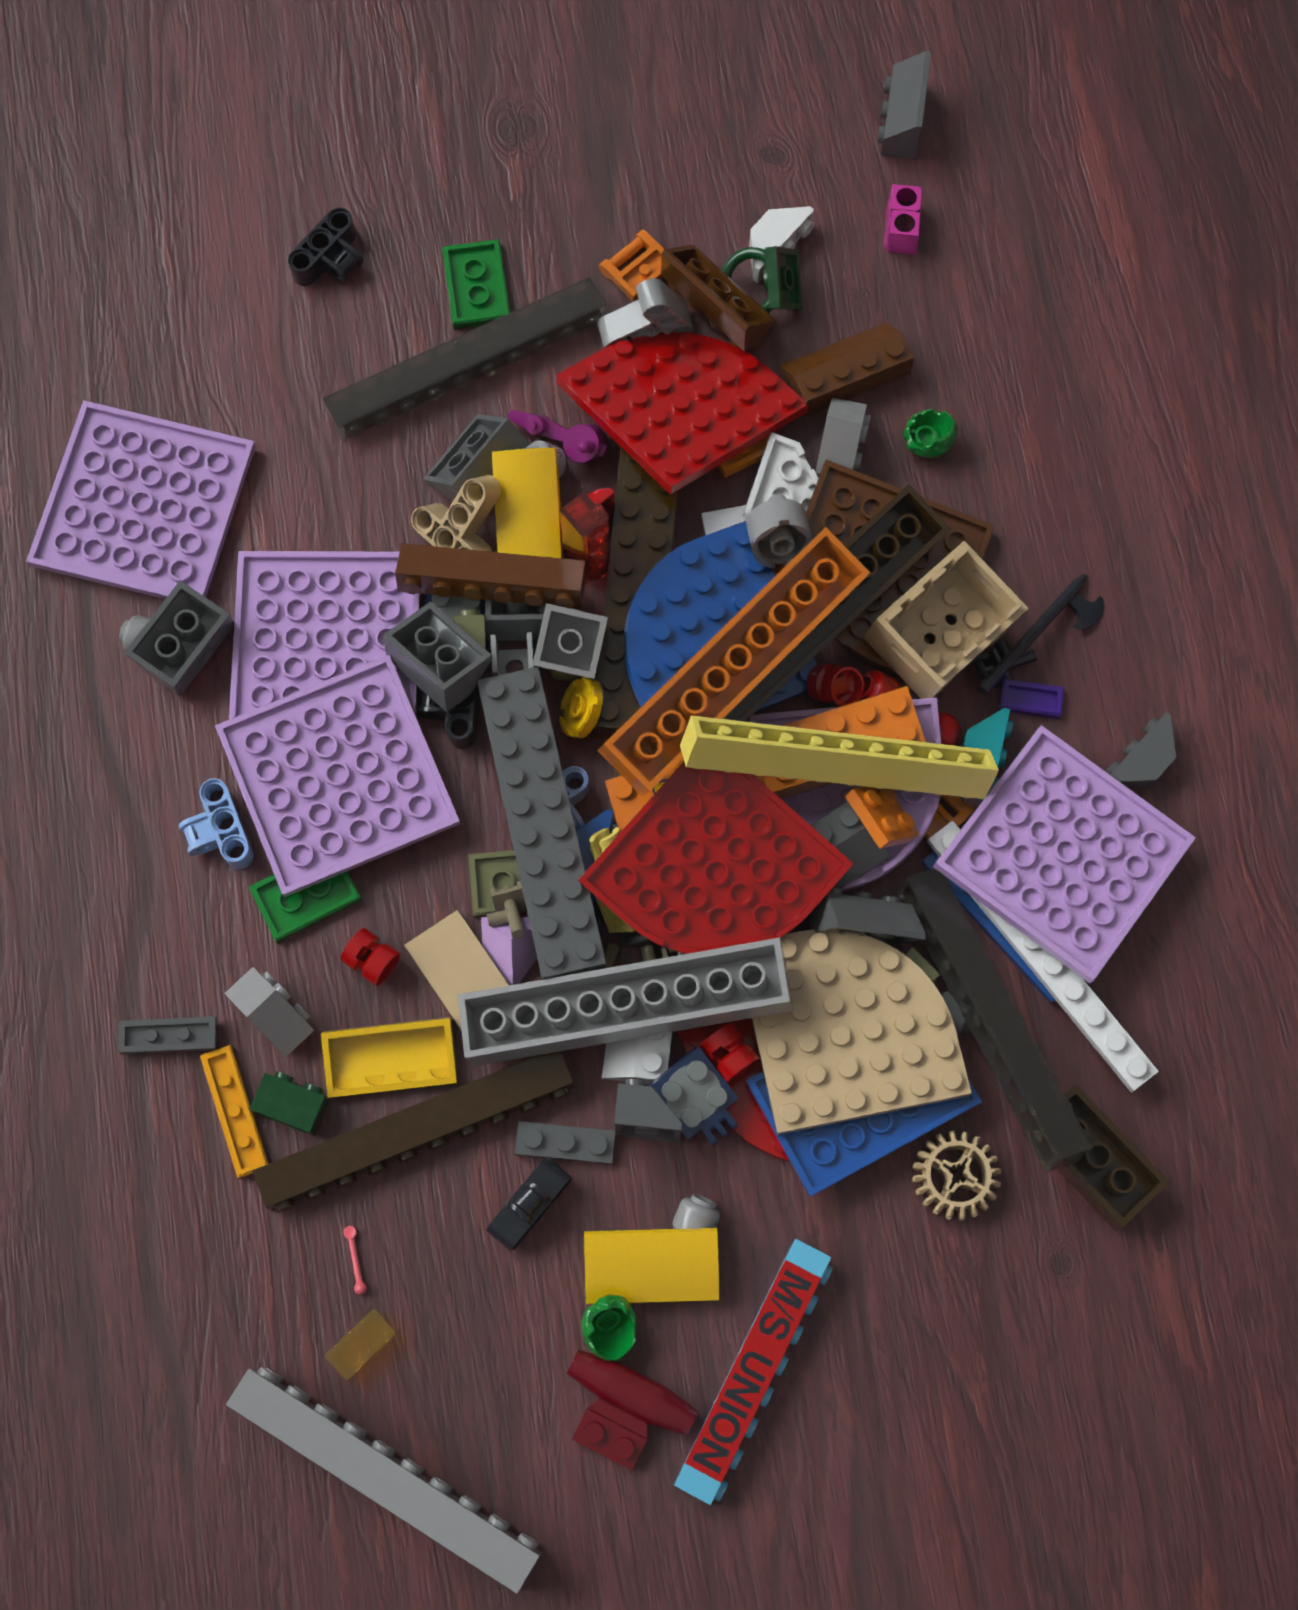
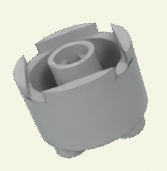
(778, 530)

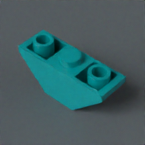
(990, 735)

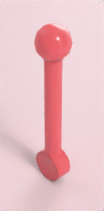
(351, 1233)

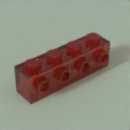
(586, 535)

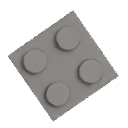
(570, 641)

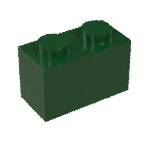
(290, 1103)

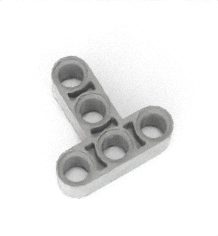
(655, 312)

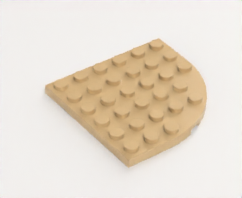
(861, 1035)

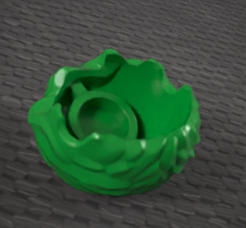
(930, 433)
(609, 1327)

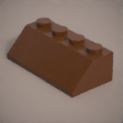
(716, 296)
(849, 367)

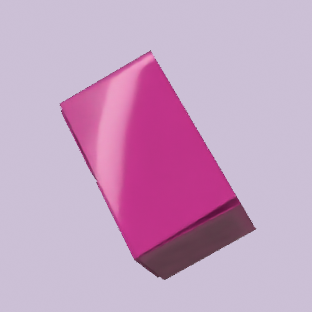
(895, 240)

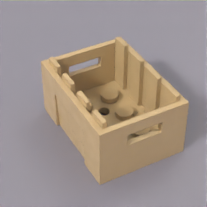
(956, 587)

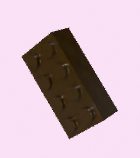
(1114, 1172)

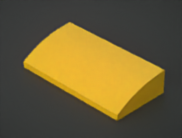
(528, 502)
(389, 1057)
(652, 1265)

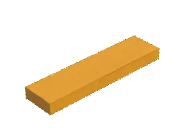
(233, 1110)

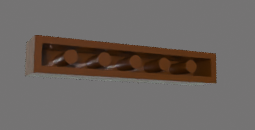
(490, 576)

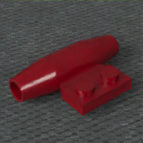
(626, 1405)

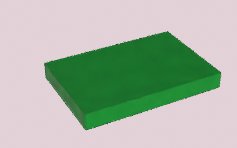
(475, 283)
(304, 908)

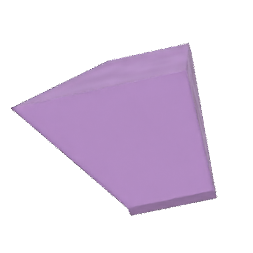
(509, 955)

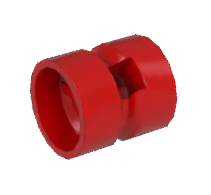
(835, 684)
(380, 961)
(729, 1052)

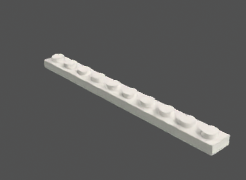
(1070, 992)

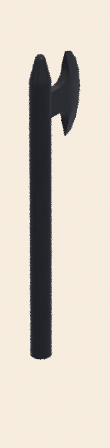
(1087, 613)

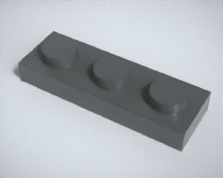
(168, 1035)
(565, 1143)

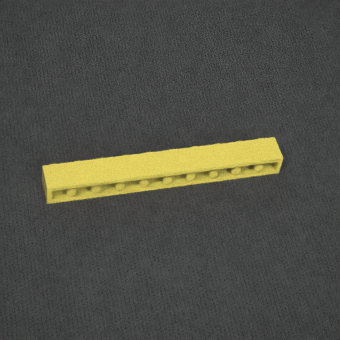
(837, 757)

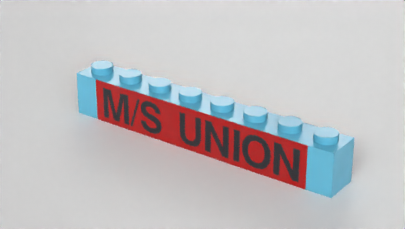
(752, 1372)

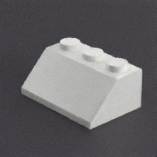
(637, 1058)

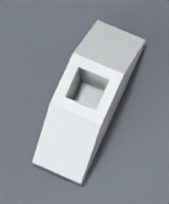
(781, 229)

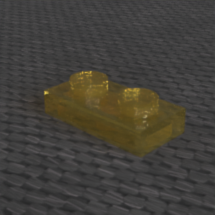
(360, 1344)

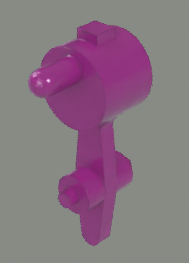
(580, 442)

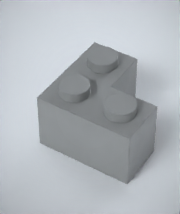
(843, 431)
(267, 1008)

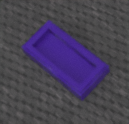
(1031, 698)

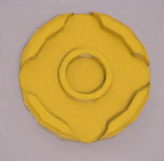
(581, 707)

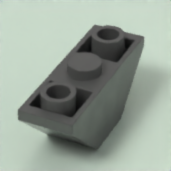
(1147, 758)

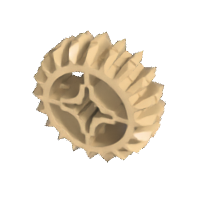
(970, 1182)

